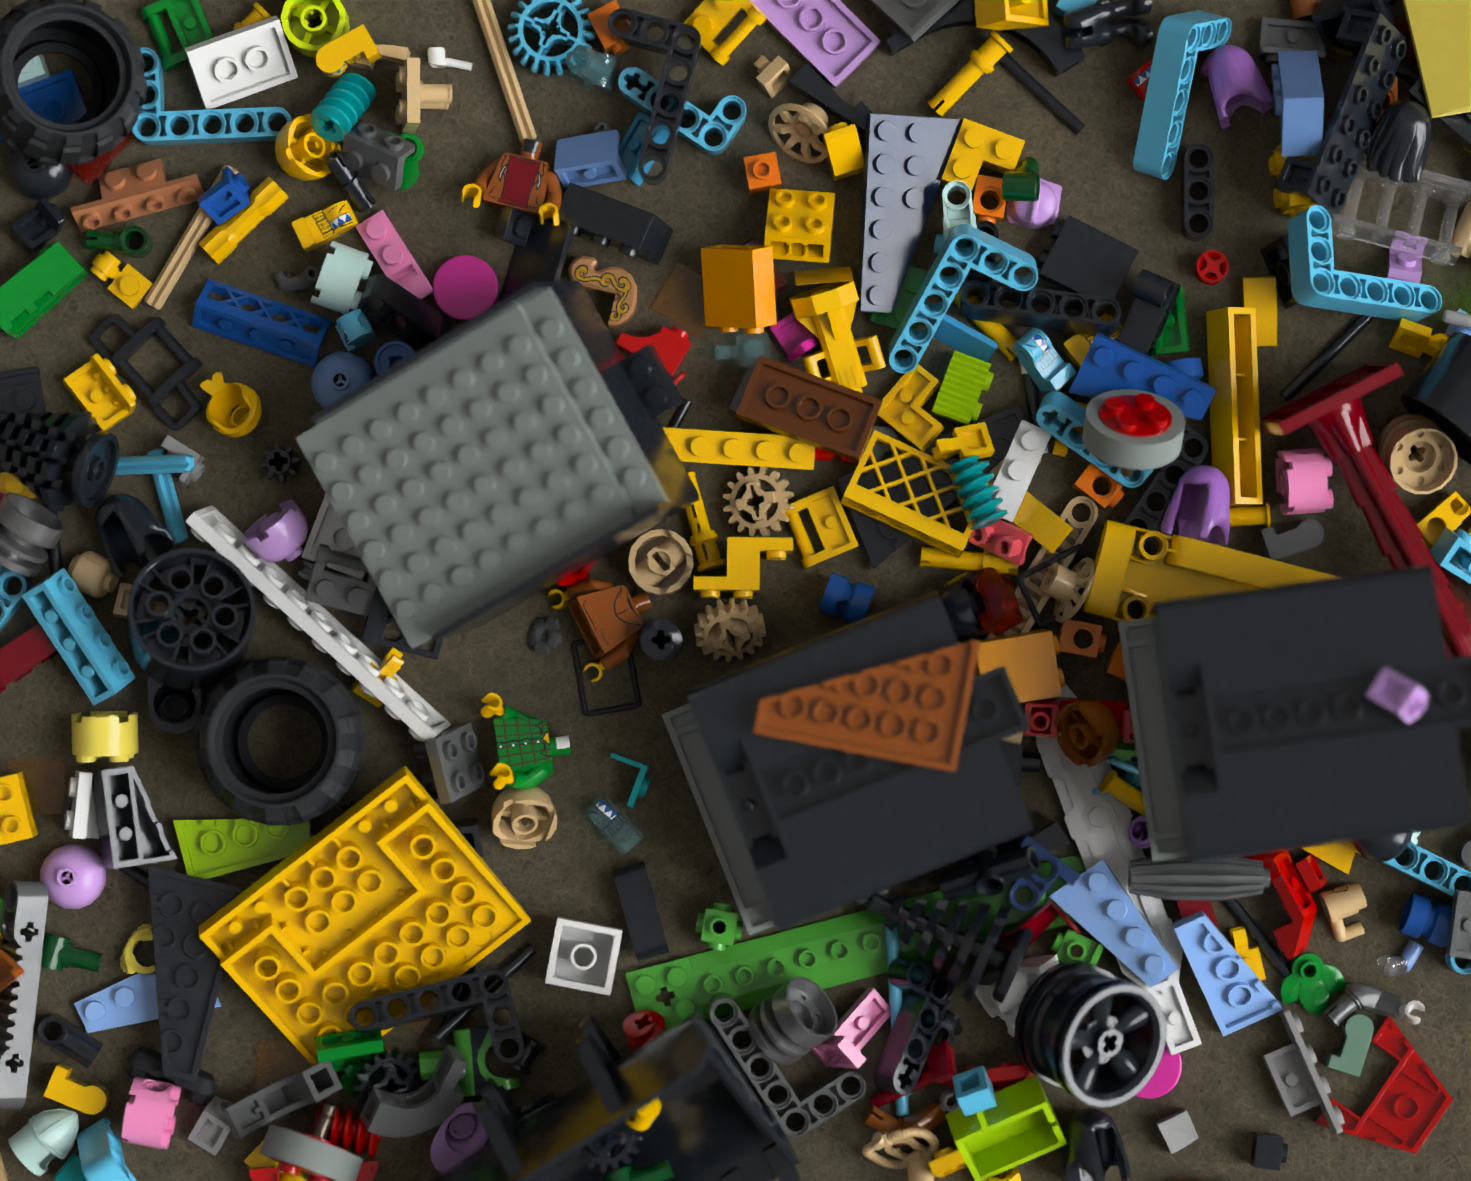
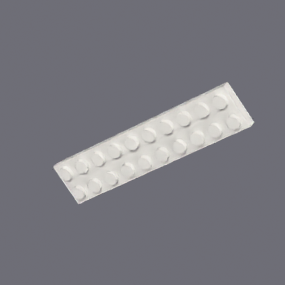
(327, 632)

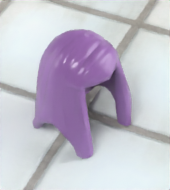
(1235, 82)
(1200, 506)

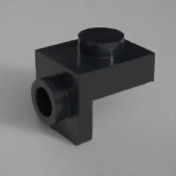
(38, 226)

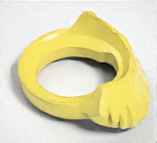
(128, 959)

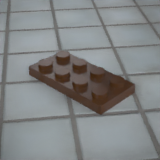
(809, 409)

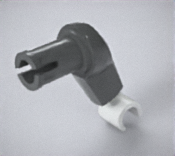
(1372, 999)

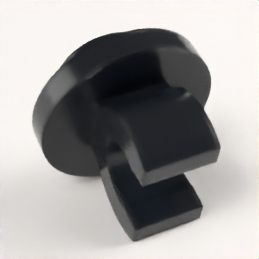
(950, 1026)

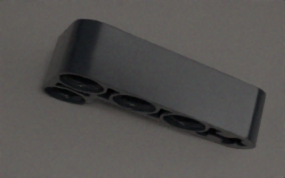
(1149, 312)
(915, 1024)

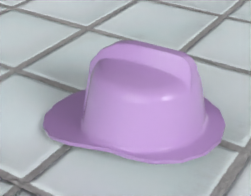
(1036, 214)
(457, 1137)

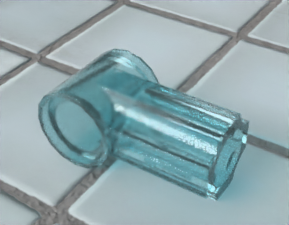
(592, 66)

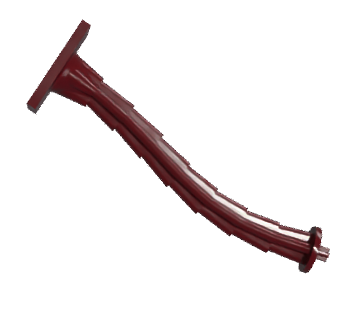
(1343, 431)

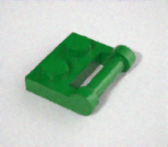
(188, 23)

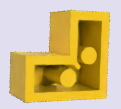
(980, 147)

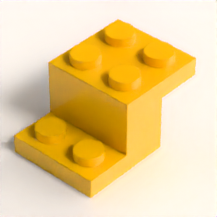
(743, 566)

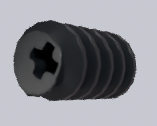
(651, 631)

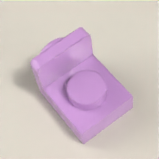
(1404, 266)
(1398, 695)

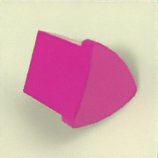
(794, 338)

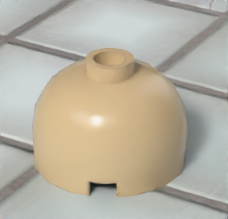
(523, 817)

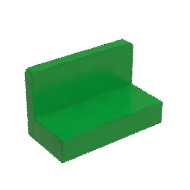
(347, 1047)

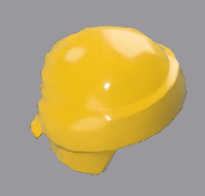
(224, 399)

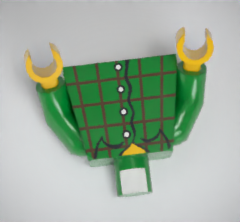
(522, 746)

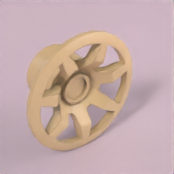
(803, 127)
(1064, 586)

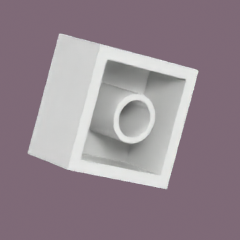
(584, 956)

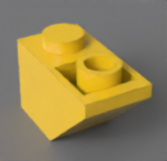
(843, 150)

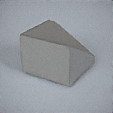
(1177, 1130)

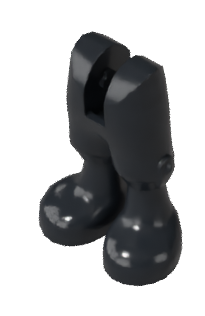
(1100, 32)

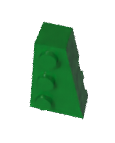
(38, 288)

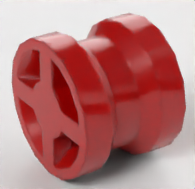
(1216, 263)

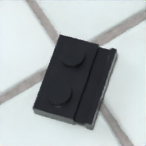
(21, 391)

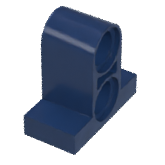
(1038, 885)

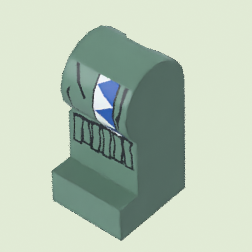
(1354, 1045)

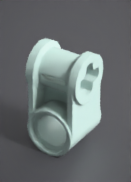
(960, 213)

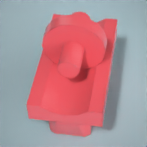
(1003, 540)

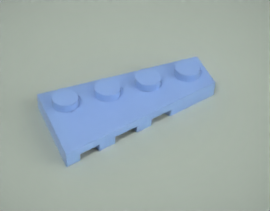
(1115, 921)

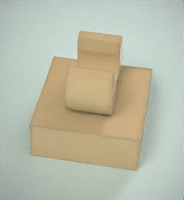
(772, 75)

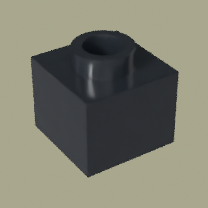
(1268, 1151)

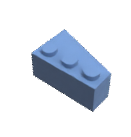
(1298, 102)

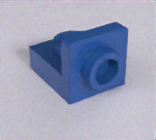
(225, 197)

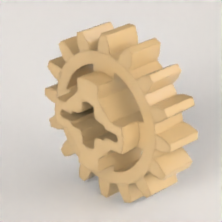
(756, 488)
(729, 629)

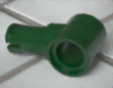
(1023, 182)
(119, 241)
(61, 954)
(655, 1172)

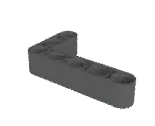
(773, 1076)

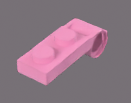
(393, 254)

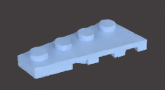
(1225, 978)
(121, 1004)

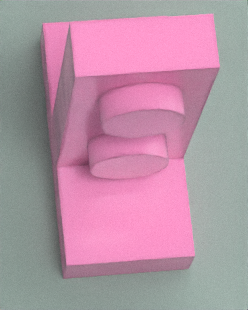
(854, 1031)

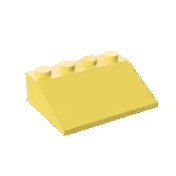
(1443, 52)

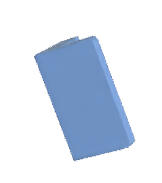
(589, 159)

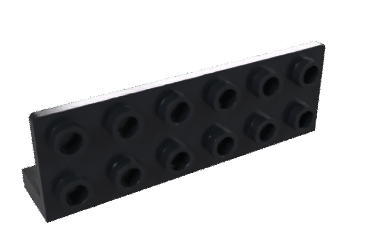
(1356, 114)
(537, 250)

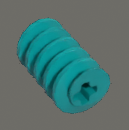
(342, 106)
(976, 492)

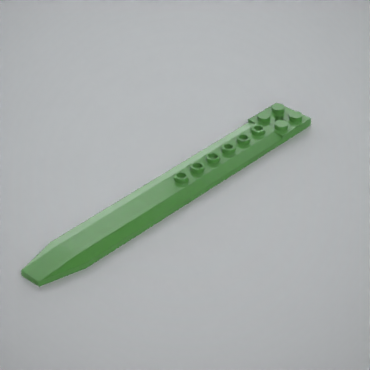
(823, 951)

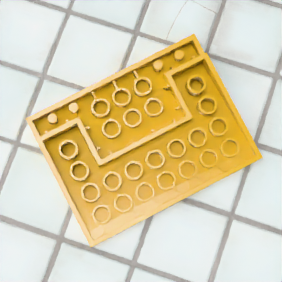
(363, 913)

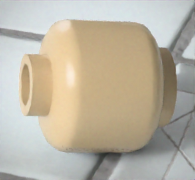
(92, 574)

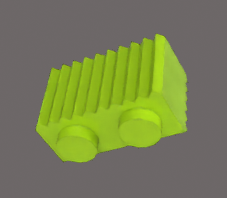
(961, 389)

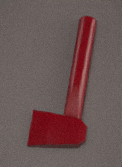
(941, 1072)

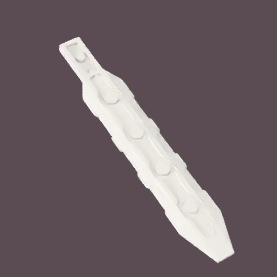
(1101, 832)

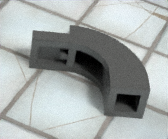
(281, 1097)
(422, 1109)

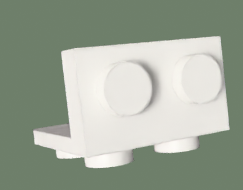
(81, 819)

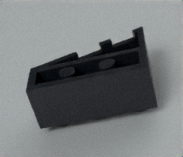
(615, 223)
(126, 821)

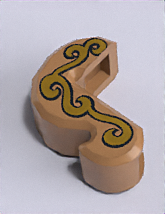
(608, 281)

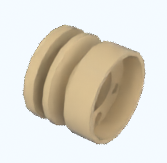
(1429, 465)

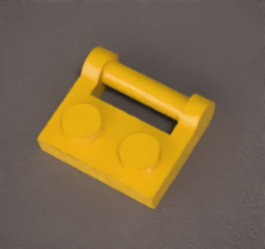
(714, 16)
(829, 523)

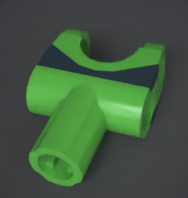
(474, 1046)

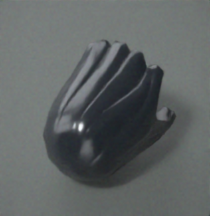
(1400, 142)
(130, 532)
(1093, 1147)

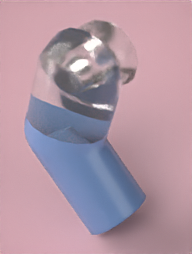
(1401, 963)

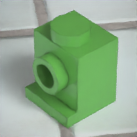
(1063, 942)

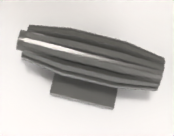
(1197, 881)

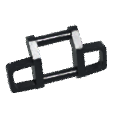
(177, 380)

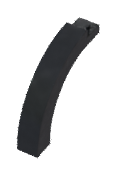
(1046, 40)

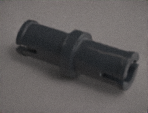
(349, 181)

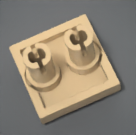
(417, 95)

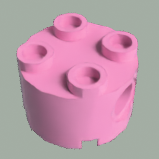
(1303, 481)
(150, 1113)

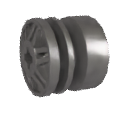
(25, 532)
(793, 1020)

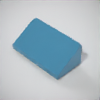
(632, 144)
(965, 339)

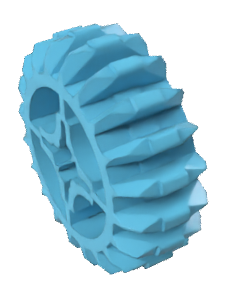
(536, 24)

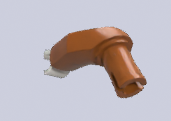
(928, 1117)

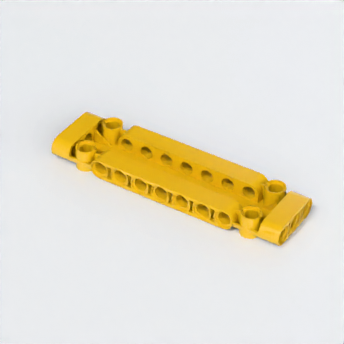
(1176, 571)

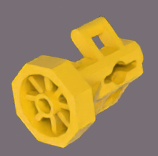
(829, 316)

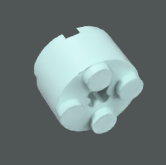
(341, 278)

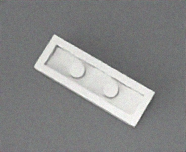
(1019, 467)

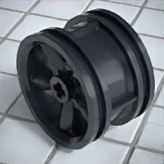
(1118, 1043)

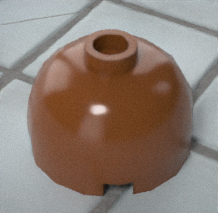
(1087, 732)

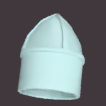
(44, 1138)

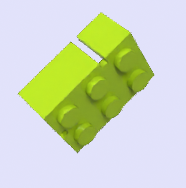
(1009, 1133)

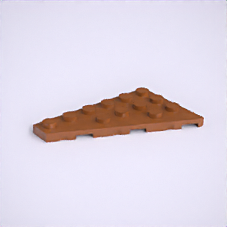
(889, 712)

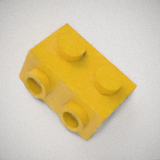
(101, 392)

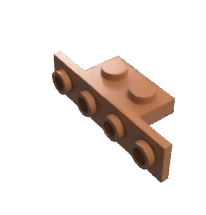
(135, 193)

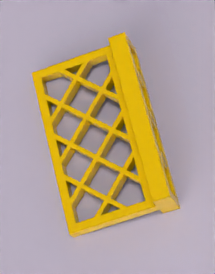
(897, 514)

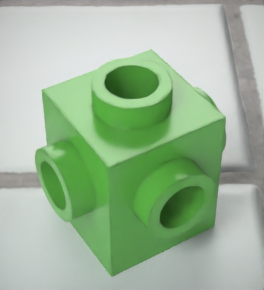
(723, 913)

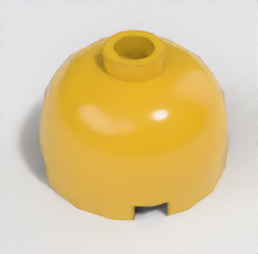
(302, 150)

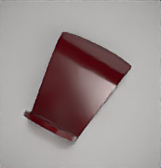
(1038, 923)

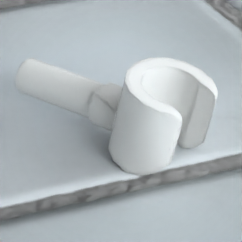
(437, 59)

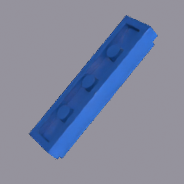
(257, 327)

